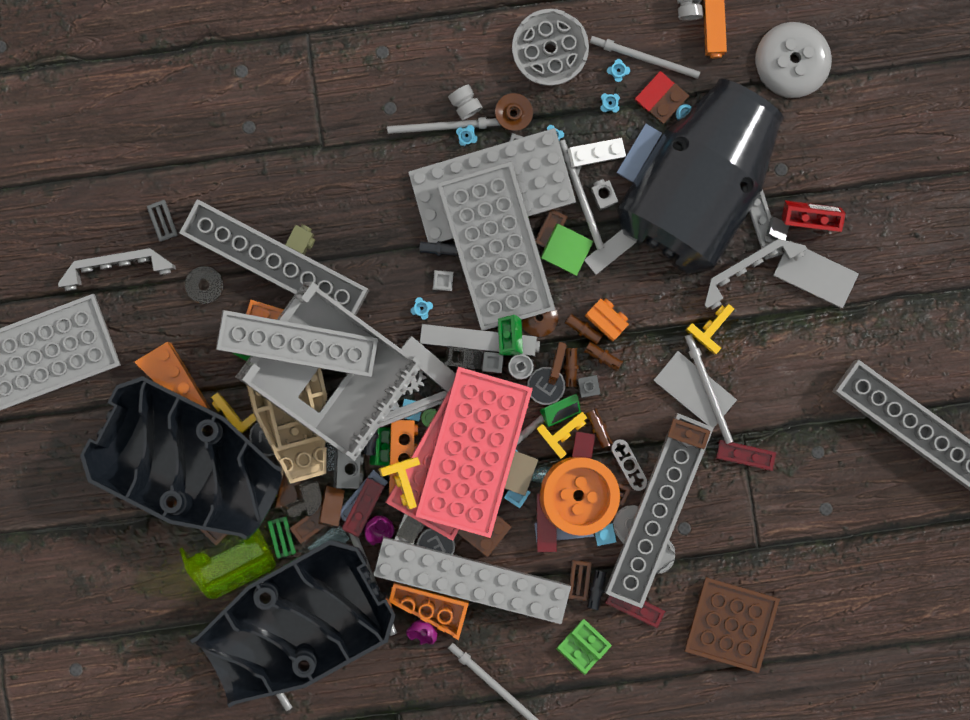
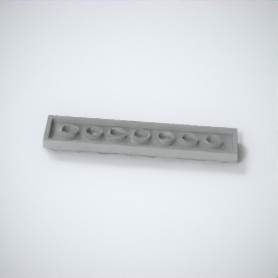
(296, 343)

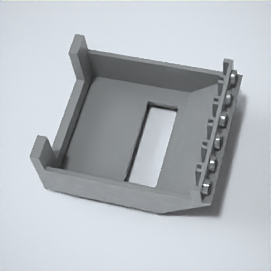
(358, 401)

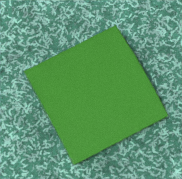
(566, 249)
(583, 646)

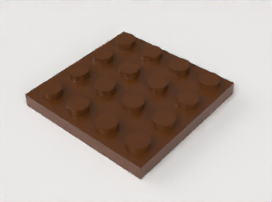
(732, 624)

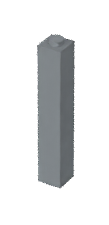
(471, 339)

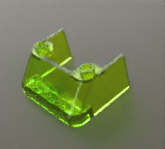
(230, 568)

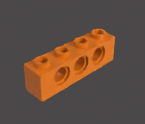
(398, 428)

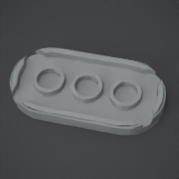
(622, 525)

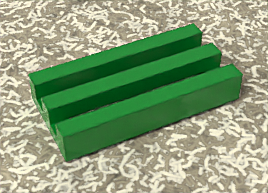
(274, 538)

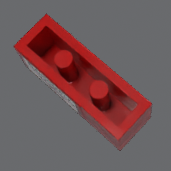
(813, 216)

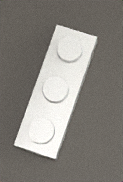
(596, 152)

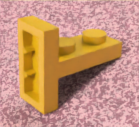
(710, 328)
(221, 404)
(562, 434)
(402, 479)

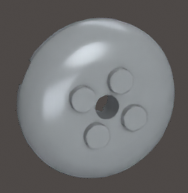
(552, 28)
(783, 75)

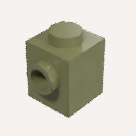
(301, 239)

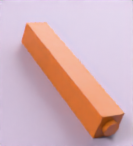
(714, 28)

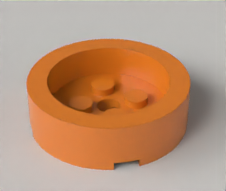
(599, 497)

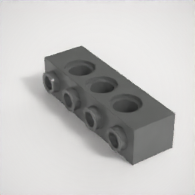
(341, 478)

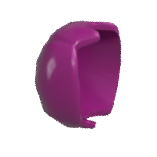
(377, 528)
(423, 631)

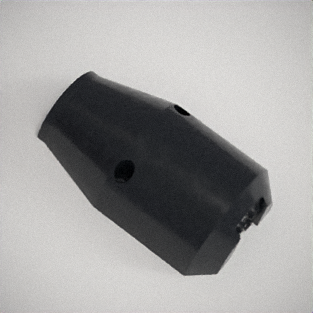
(693, 196)
(163, 452)
(316, 612)

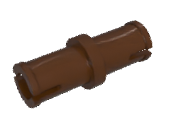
(583, 329)
(603, 356)
(571, 367)
(599, 428)

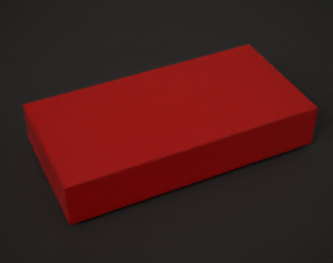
(654, 91)

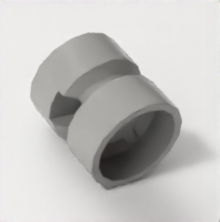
(690, 9)
(465, 102)
(520, 366)

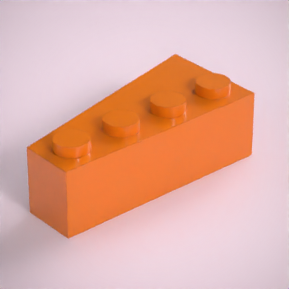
(169, 371)
(436, 608)

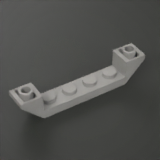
(791, 250)
(72, 276)

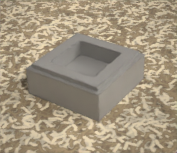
(443, 280)

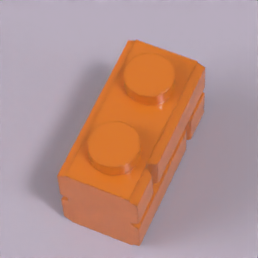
(607, 319)

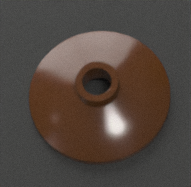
(516, 103)
(543, 327)

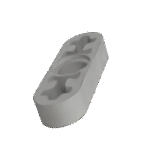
(631, 480)

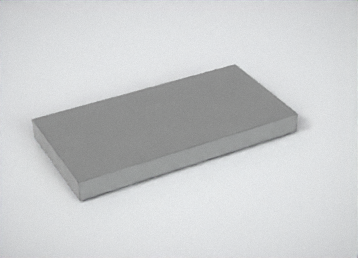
(817, 276)
(684, 383)

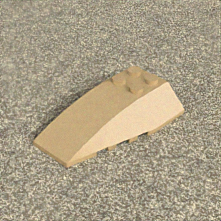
(295, 446)

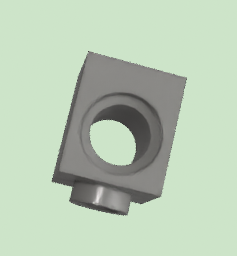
(607, 202)

